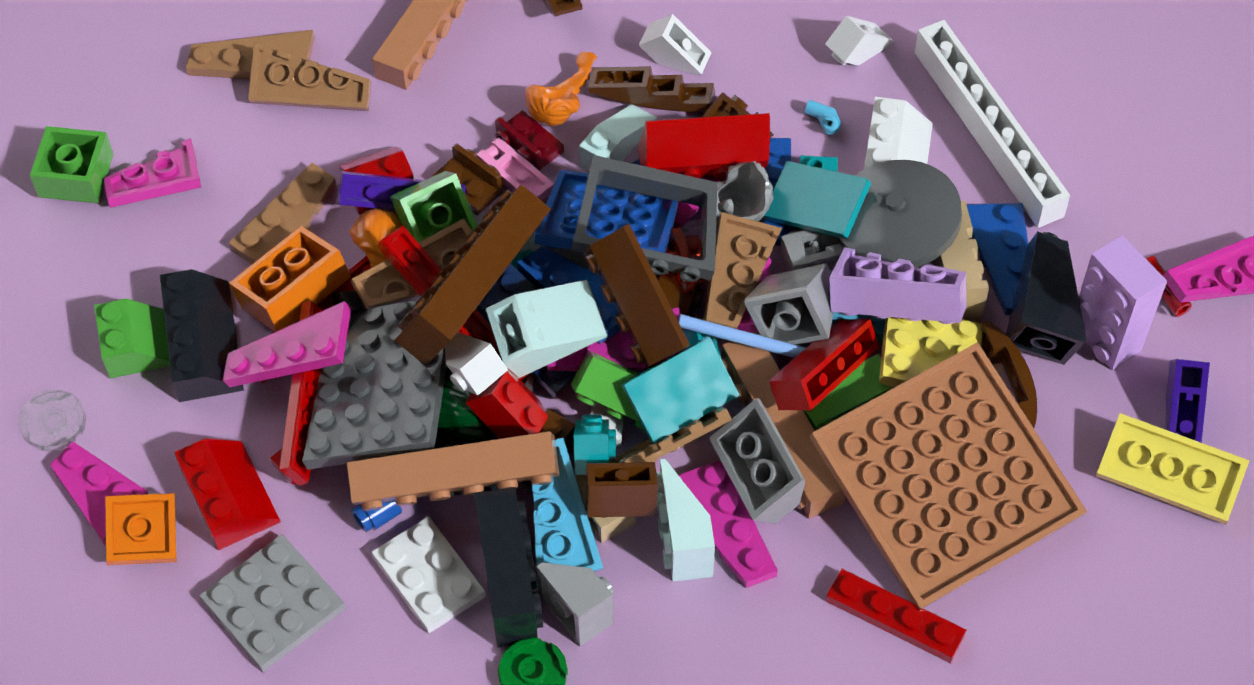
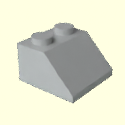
(577, 599)

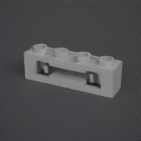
(809, 248)

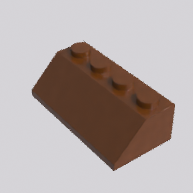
(636, 296)

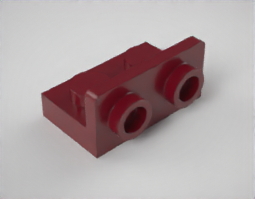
(529, 139)

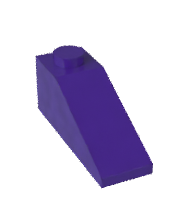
(1186, 397)

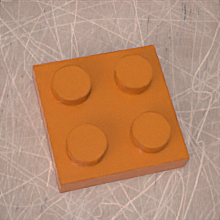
(140, 529)

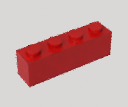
(824, 365)

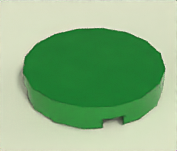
(532, 663)

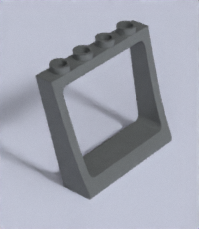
(662, 185)

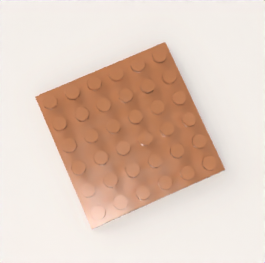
(947, 475)

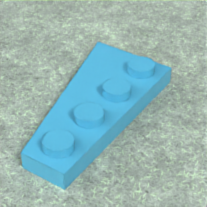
(562, 521)

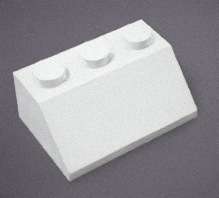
(897, 133)

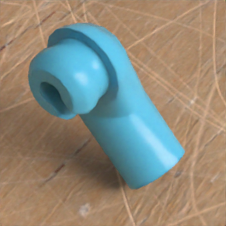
(827, 116)

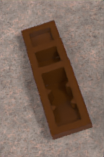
(644, 89)

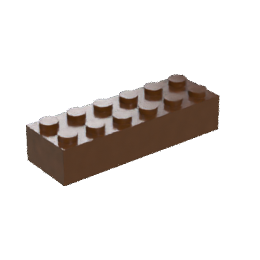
(470, 274)

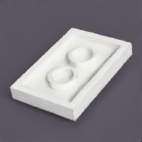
(428, 574)

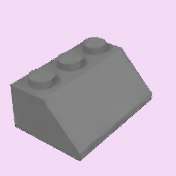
(759, 464)

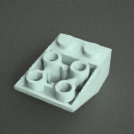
(545, 325)
(684, 528)

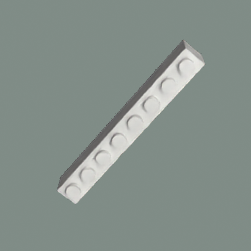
(992, 124)

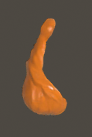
(556, 104)
(370, 229)

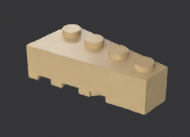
(963, 257)

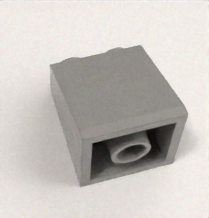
(793, 305)

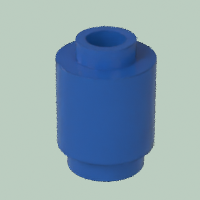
(375, 518)

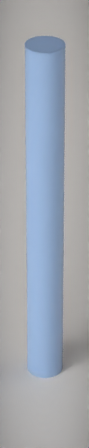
(739, 336)

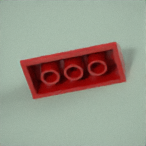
(705, 144)

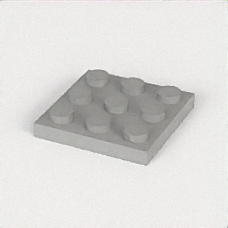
(272, 602)

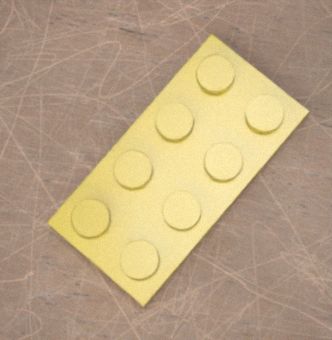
(1172, 468)

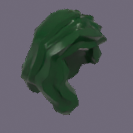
(457, 417)

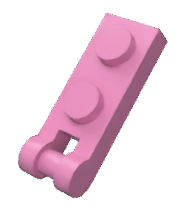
(515, 169)

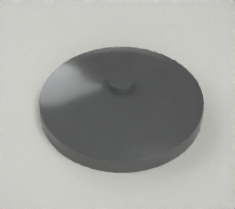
(906, 213)

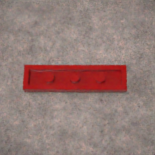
(896, 615)

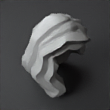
(745, 192)

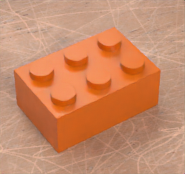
(287, 276)

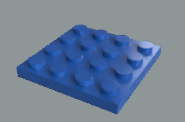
(611, 209)

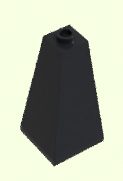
(1046, 304)

